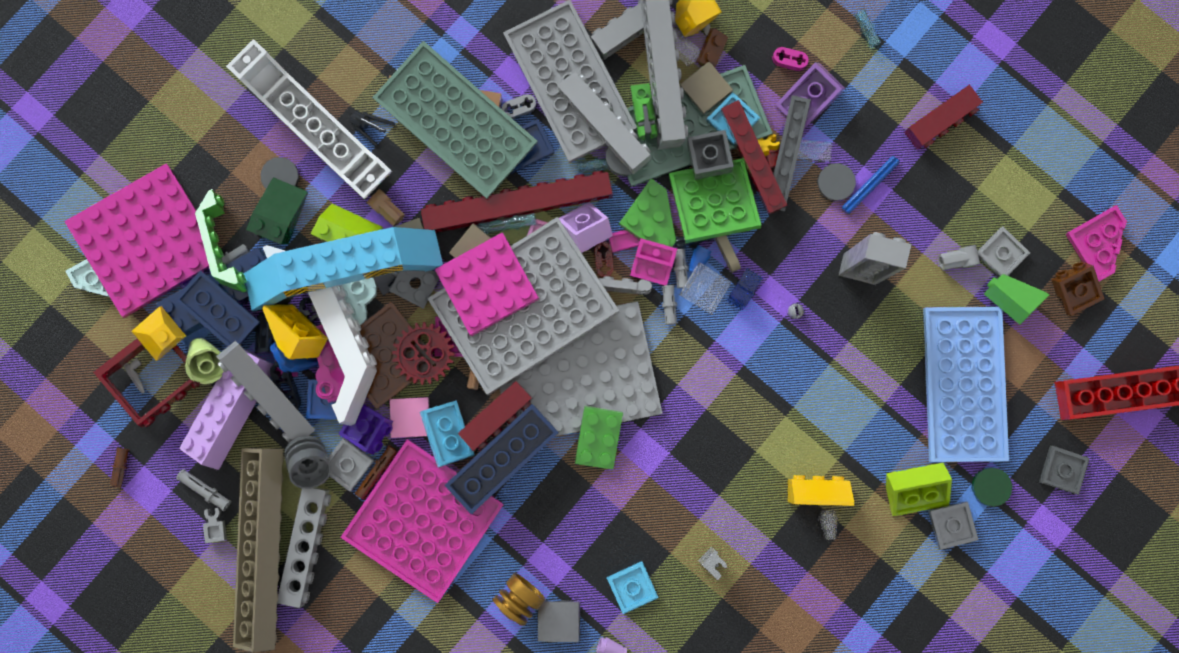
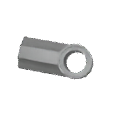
(963, 257)

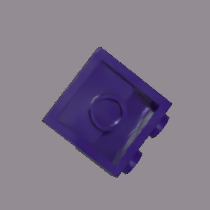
(368, 430)

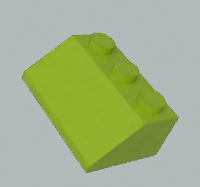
(339, 223)
(918, 489)

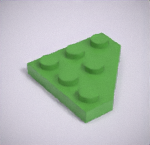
(651, 216)

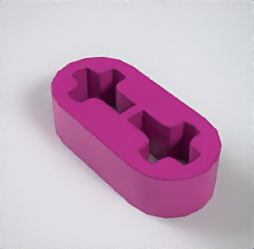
(789, 63)

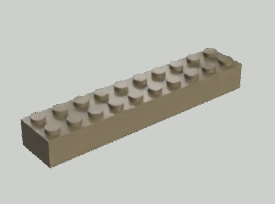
(258, 549)

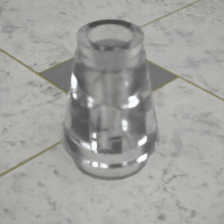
(828, 521)

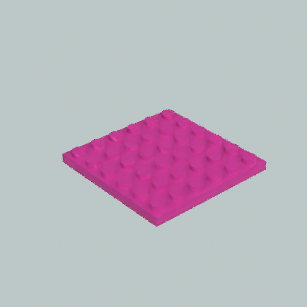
(141, 240)
(418, 524)

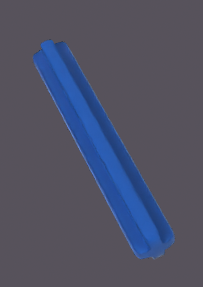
(864, 191)

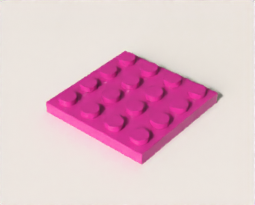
(486, 284)

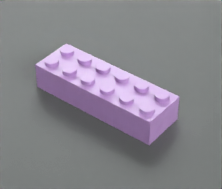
(220, 419)

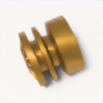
(516, 602)

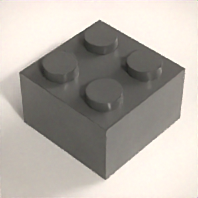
(710, 154)

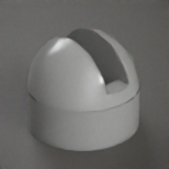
(792, 312)

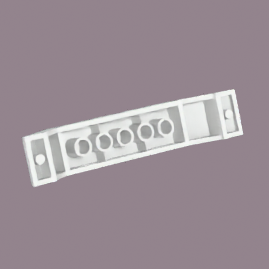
(308, 119)
(347, 345)

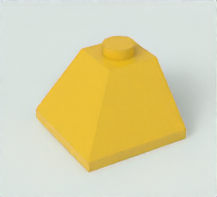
(695, 15)
(158, 333)

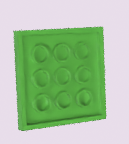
(714, 204)

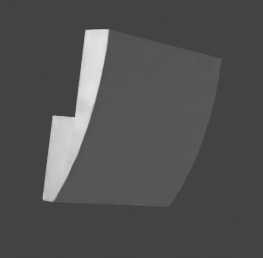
(559, 621)

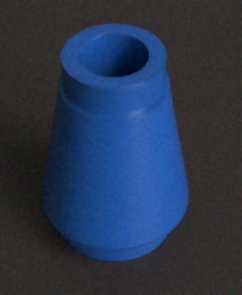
(700, 255)

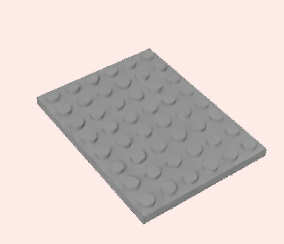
(567, 308)
(598, 370)

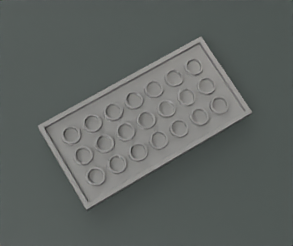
(549, 52)

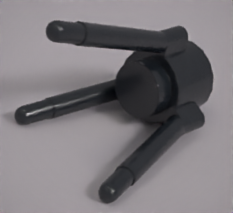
(362, 120)

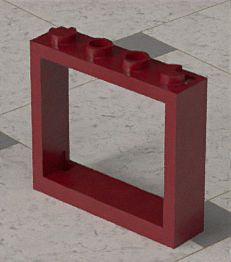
(120, 360)

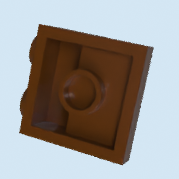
(1078, 287)

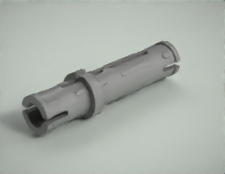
(210, 495)

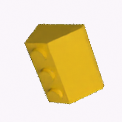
(820, 491)

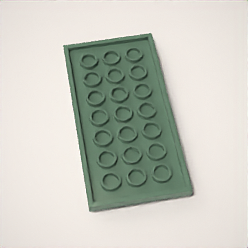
(455, 119)
(672, 159)

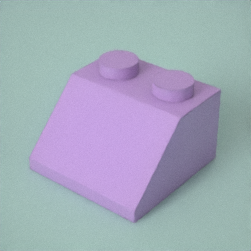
(587, 226)

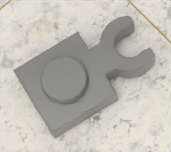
(215, 529)

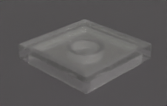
(705, 288)

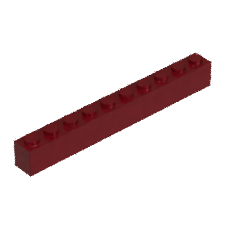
(517, 202)

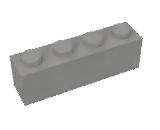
(618, 32)

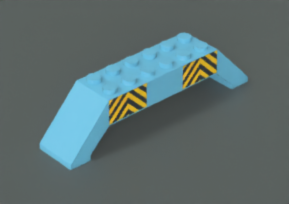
(341, 263)

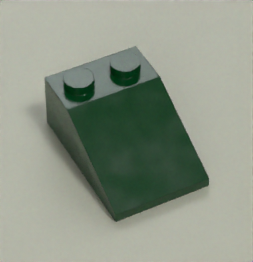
(278, 211)

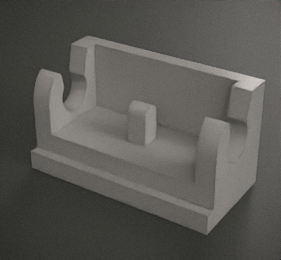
(710, 561)

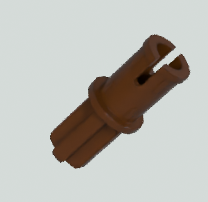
(119, 467)

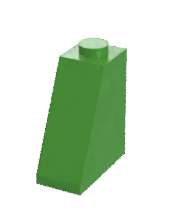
(1014, 297)

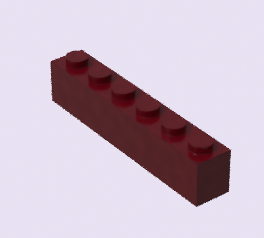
(753, 157)

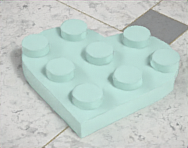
(359, 295)

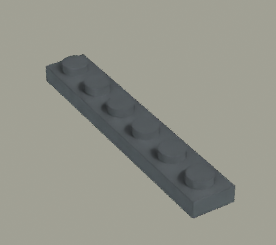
(790, 144)

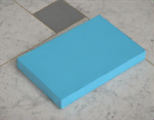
(442, 428)

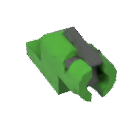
(644, 111)

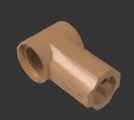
(382, 204)

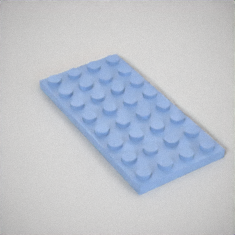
(965, 384)

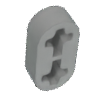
(517, 102)

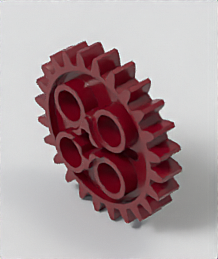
(436, 341)

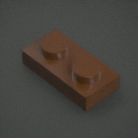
(712, 47)

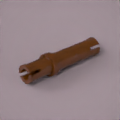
(376, 472)

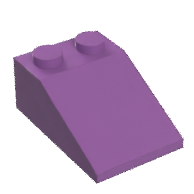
(814, 85)

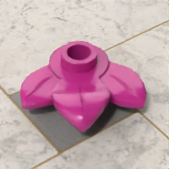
(331, 379)

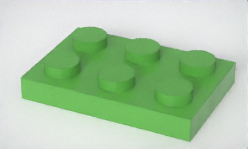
(598, 437)

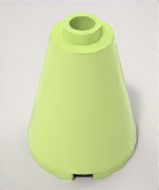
(202, 362)

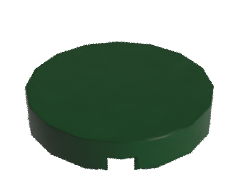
(992, 486)

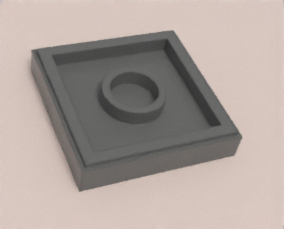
(1064, 470)

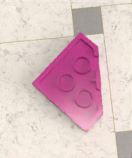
(1100, 241)

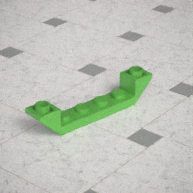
(210, 208)

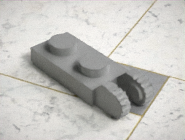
(626, 285)

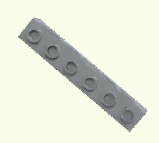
(288, 594)

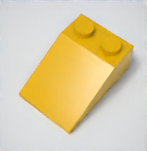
(294, 332)

